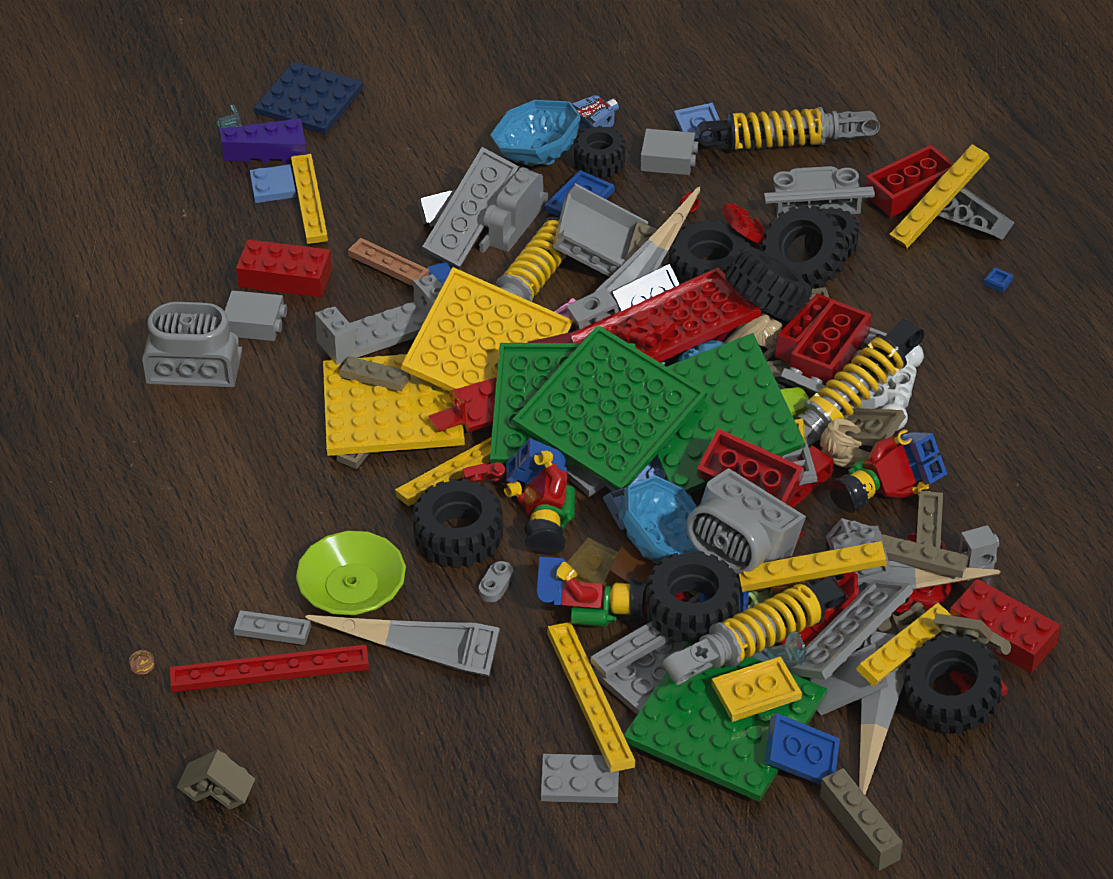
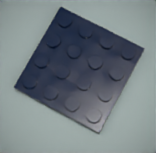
(309, 95)

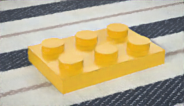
(756, 688)

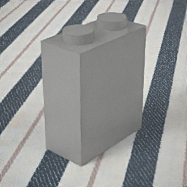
(668, 151)
(255, 315)

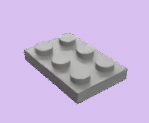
(578, 779)

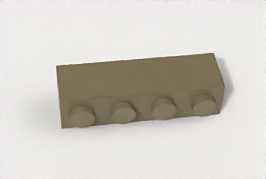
(861, 819)

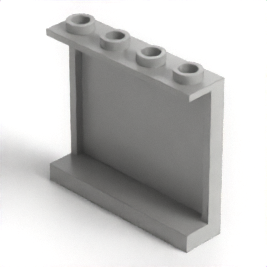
(595, 230)

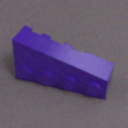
(264, 141)

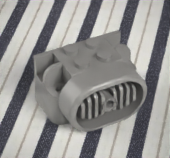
(190, 346)
(743, 523)

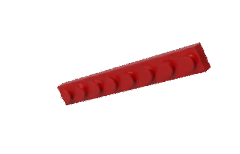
(269, 668)

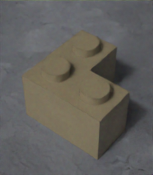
(216, 776)

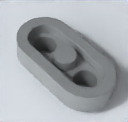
(499, 577)

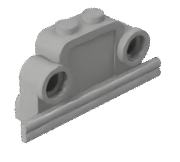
(818, 187)
(515, 210)

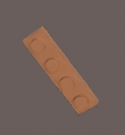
(387, 261)

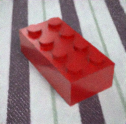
(907, 180)
(284, 268)
(831, 341)
(753, 463)
(1028, 631)

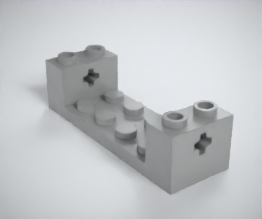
(377, 331)

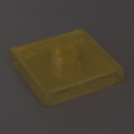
(592, 562)

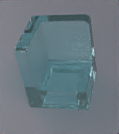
(230, 121)
(792, 652)

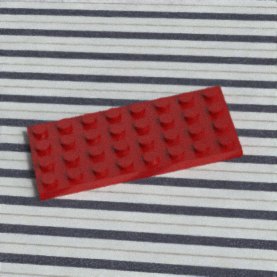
(697, 307)

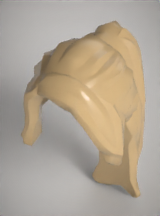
(764, 330)
(841, 446)

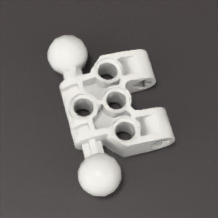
(898, 389)

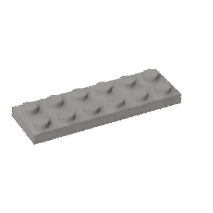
(464, 214)
(851, 628)

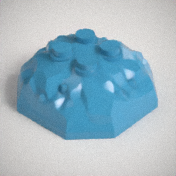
(537, 131)
(657, 518)

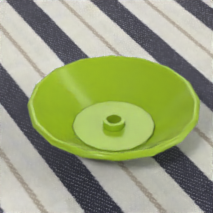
(350, 572)

